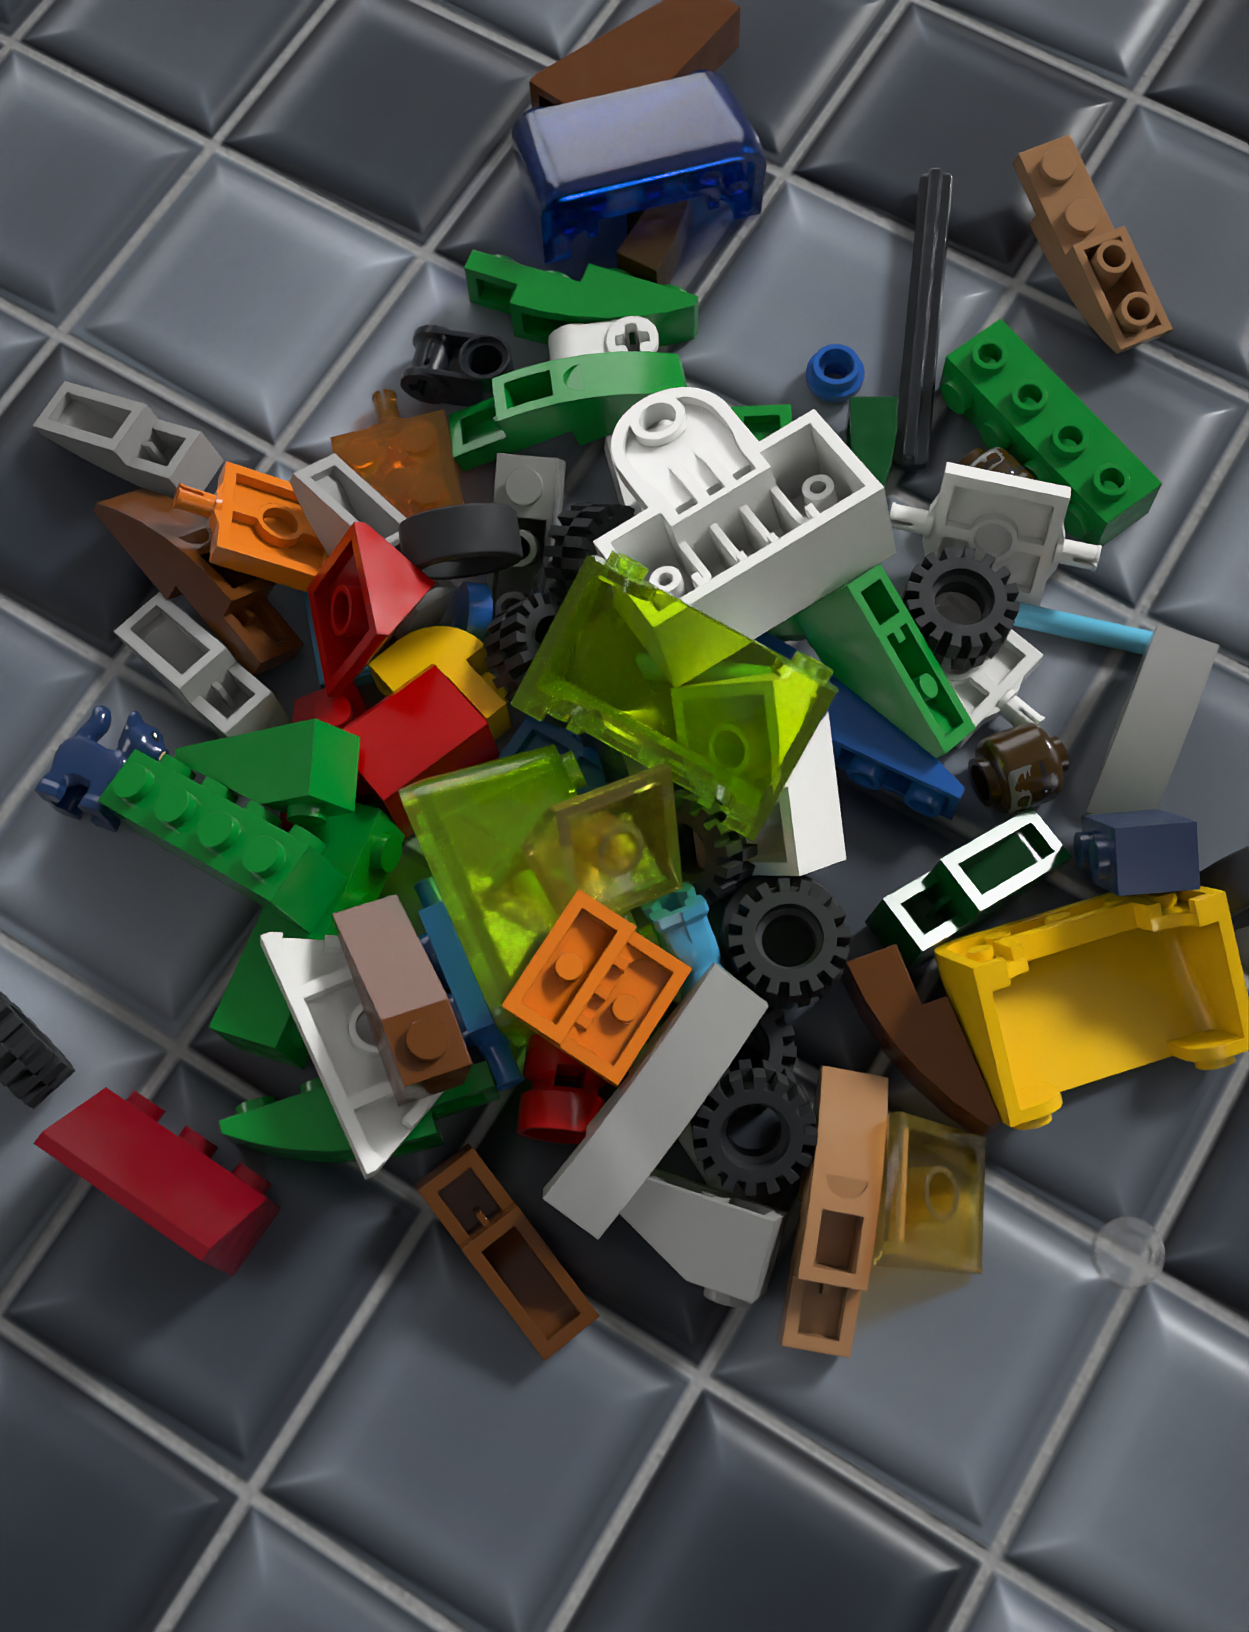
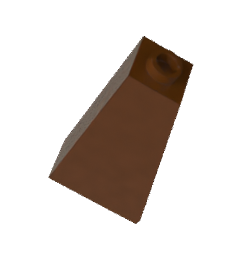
(645, 50)

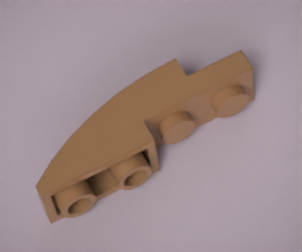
(1086, 251)
(836, 1213)

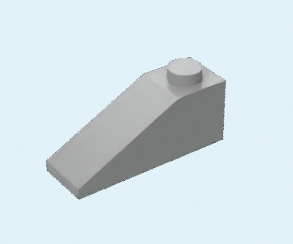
(709, 1235)

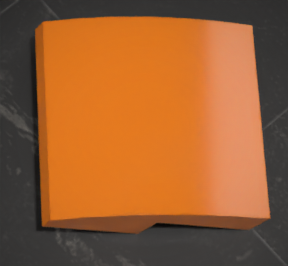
(596, 988)

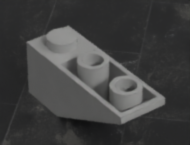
(536, 492)

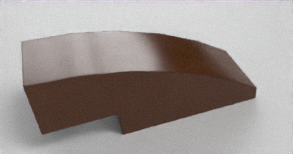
(920, 1039)
(507, 1251)

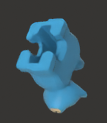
(684, 931)

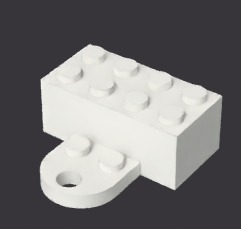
(742, 520)

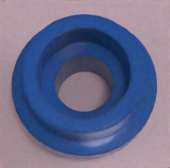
(838, 360)

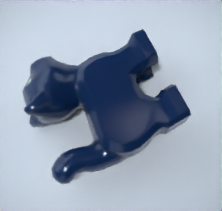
(86, 768)

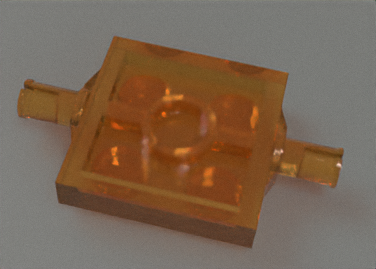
(404, 457)

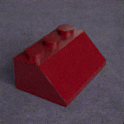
(164, 1176)

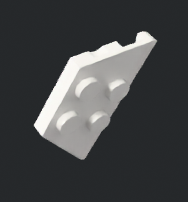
(342, 1046)

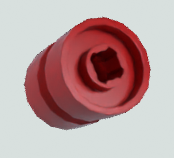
(553, 1111)

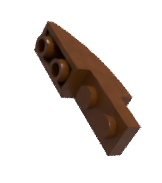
(175, 556)

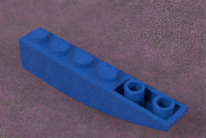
(880, 753)

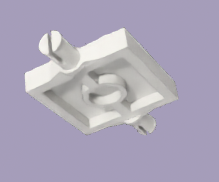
(1001, 516)
(993, 686)

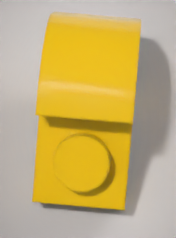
(458, 657)

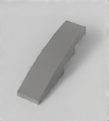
(655, 1100)

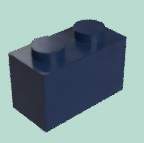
(1138, 852)

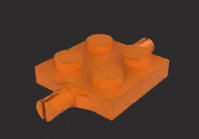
(257, 526)

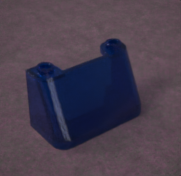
(635, 155)

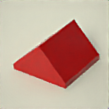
(361, 603)
(418, 735)

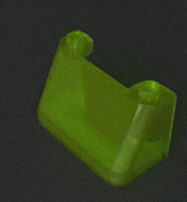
(677, 690)
(472, 840)

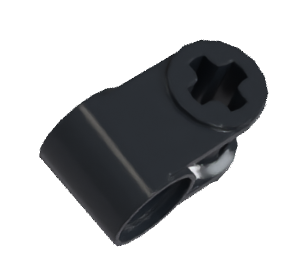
(454, 366)

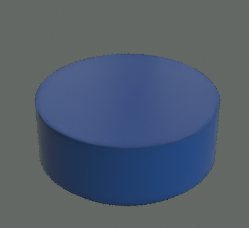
(474, 609)

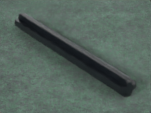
(923, 322)

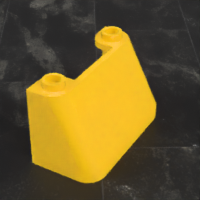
(1097, 994)

